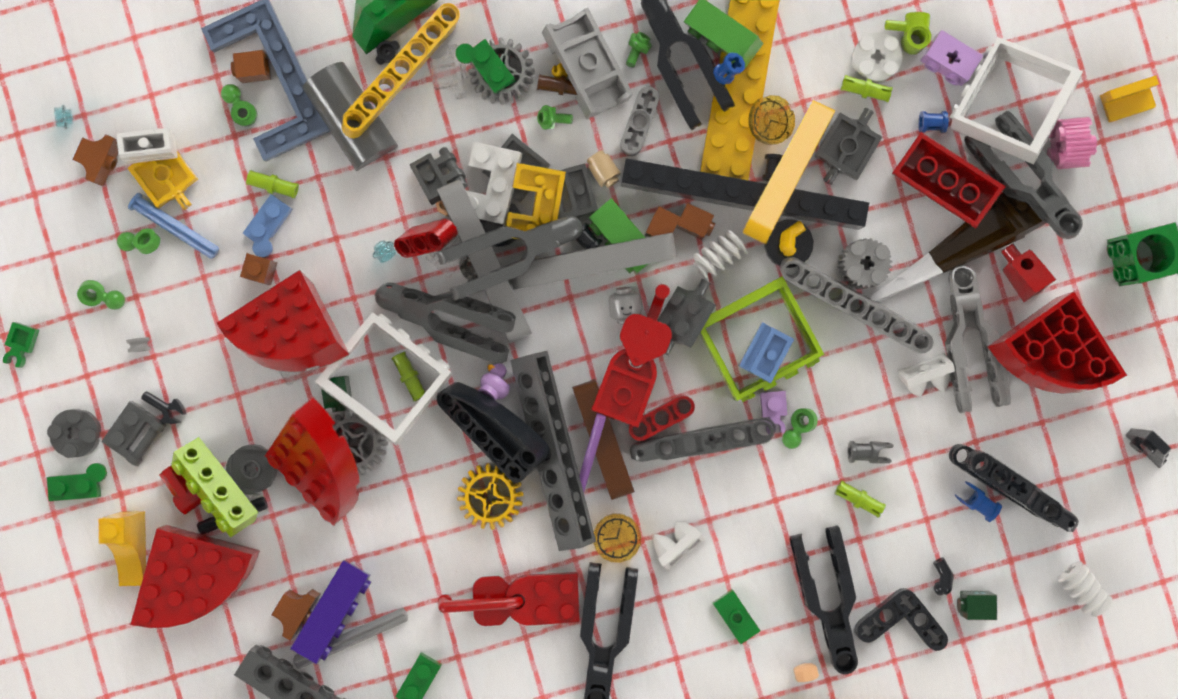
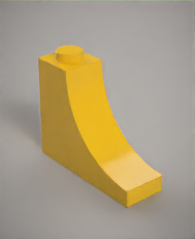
(126, 539)

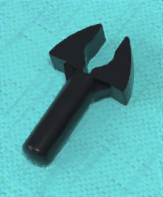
(164, 407)

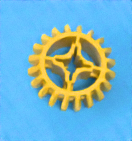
(479, 493)

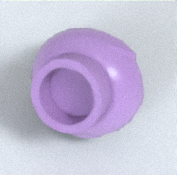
(492, 382)

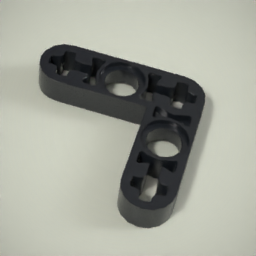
(898, 613)

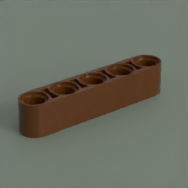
(608, 451)

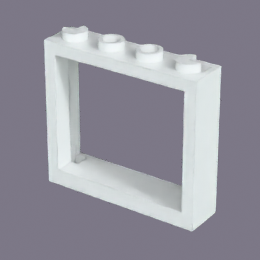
(1028, 60)
(419, 351)

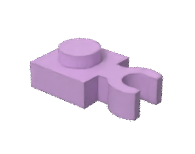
(773, 406)

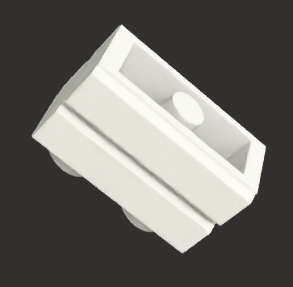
(146, 145)

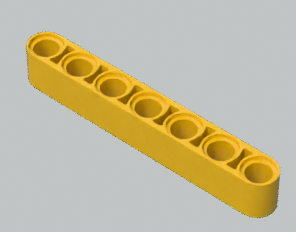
(396, 80)
(788, 172)

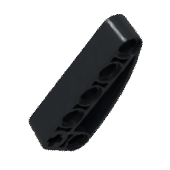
(495, 430)

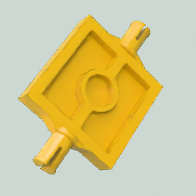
(164, 180)

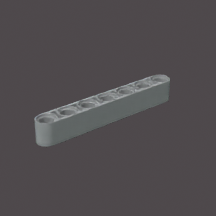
(485, 260)
(597, 260)
(862, 314)

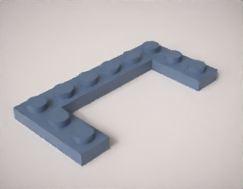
(263, 20)

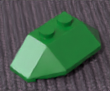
(381, 19)

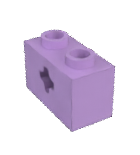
(963, 58)

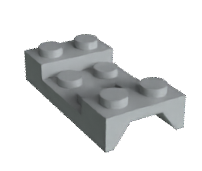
(588, 63)

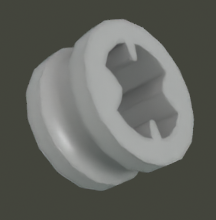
(138, 344)

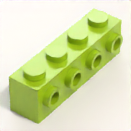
(214, 487)

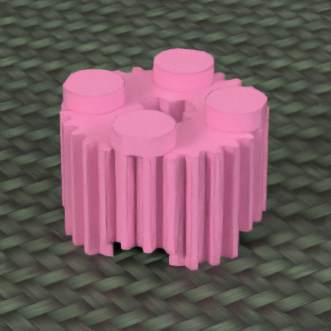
(1072, 143)

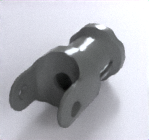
(868, 452)

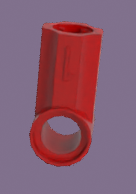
(183, 498)

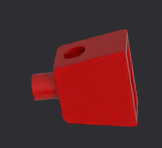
(1026, 272)

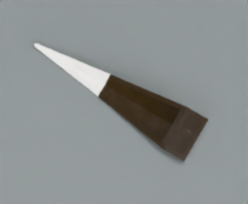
(1002, 225)

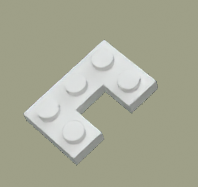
(499, 193)

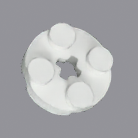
(887, 47)

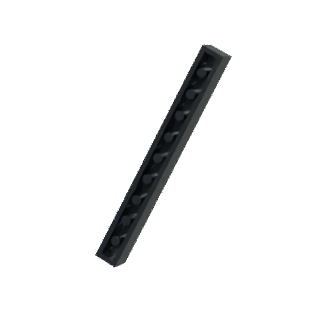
(741, 193)

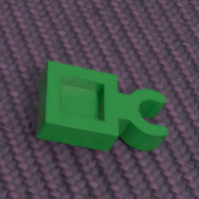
(21, 340)

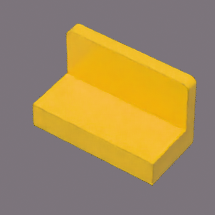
(1129, 99)

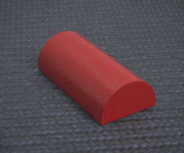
(948, 180)

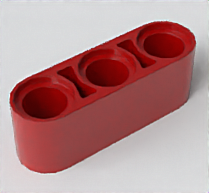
(425, 238)
(673, 417)

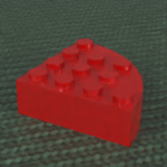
(286, 328)
(1059, 349)
(317, 461)
(189, 577)

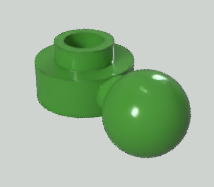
(231, 94)
(144, 241)
(112, 299)
(792, 437)

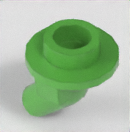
(640, 43)
(548, 117)

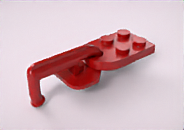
(626, 388)
(547, 600)

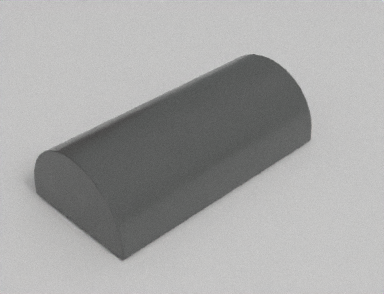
(332, 94)

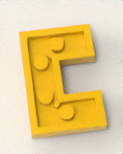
(548, 188)

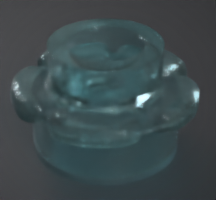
(63, 116)
(384, 251)

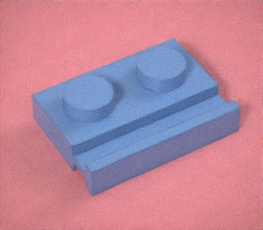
(766, 352)

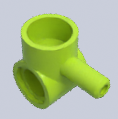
(915, 24)

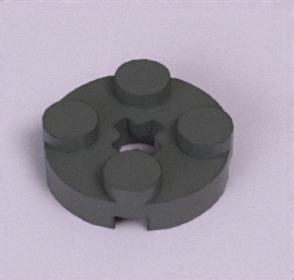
(60, 433)
(243, 457)

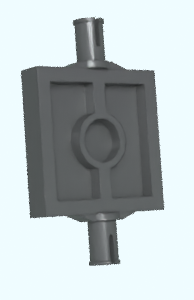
(848, 146)
(687, 314)

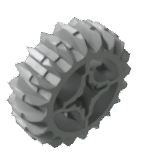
(506, 51)
(361, 450)

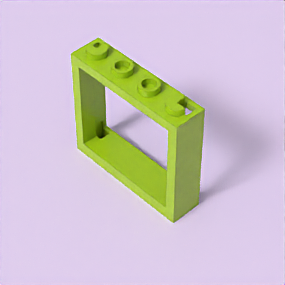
(789, 369)

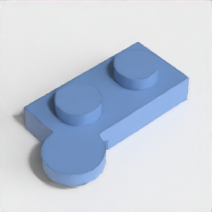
(266, 224)

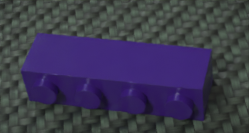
(331, 611)

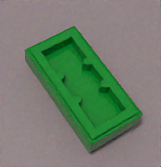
(736, 616)

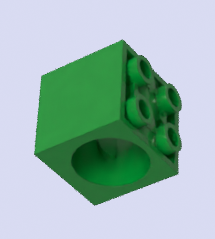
(1164, 249)

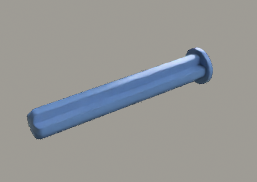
(173, 226)

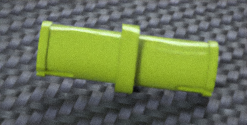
(866, 88)
(272, 184)
(408, 376)
(860, 499)

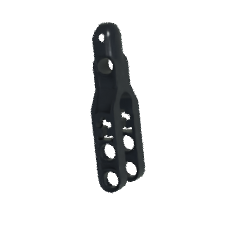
(669, 32)
(1014, 487)
(836, 622)
(602, 658)

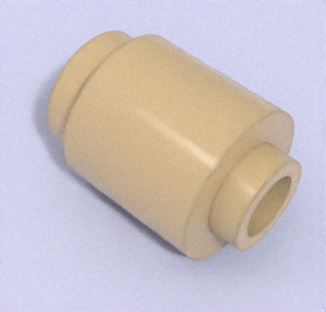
(603, 169)

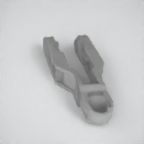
(966, 312)

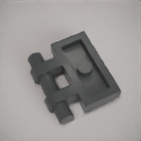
(431, 178)

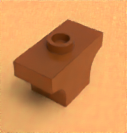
(97, 158)
(294, 611)

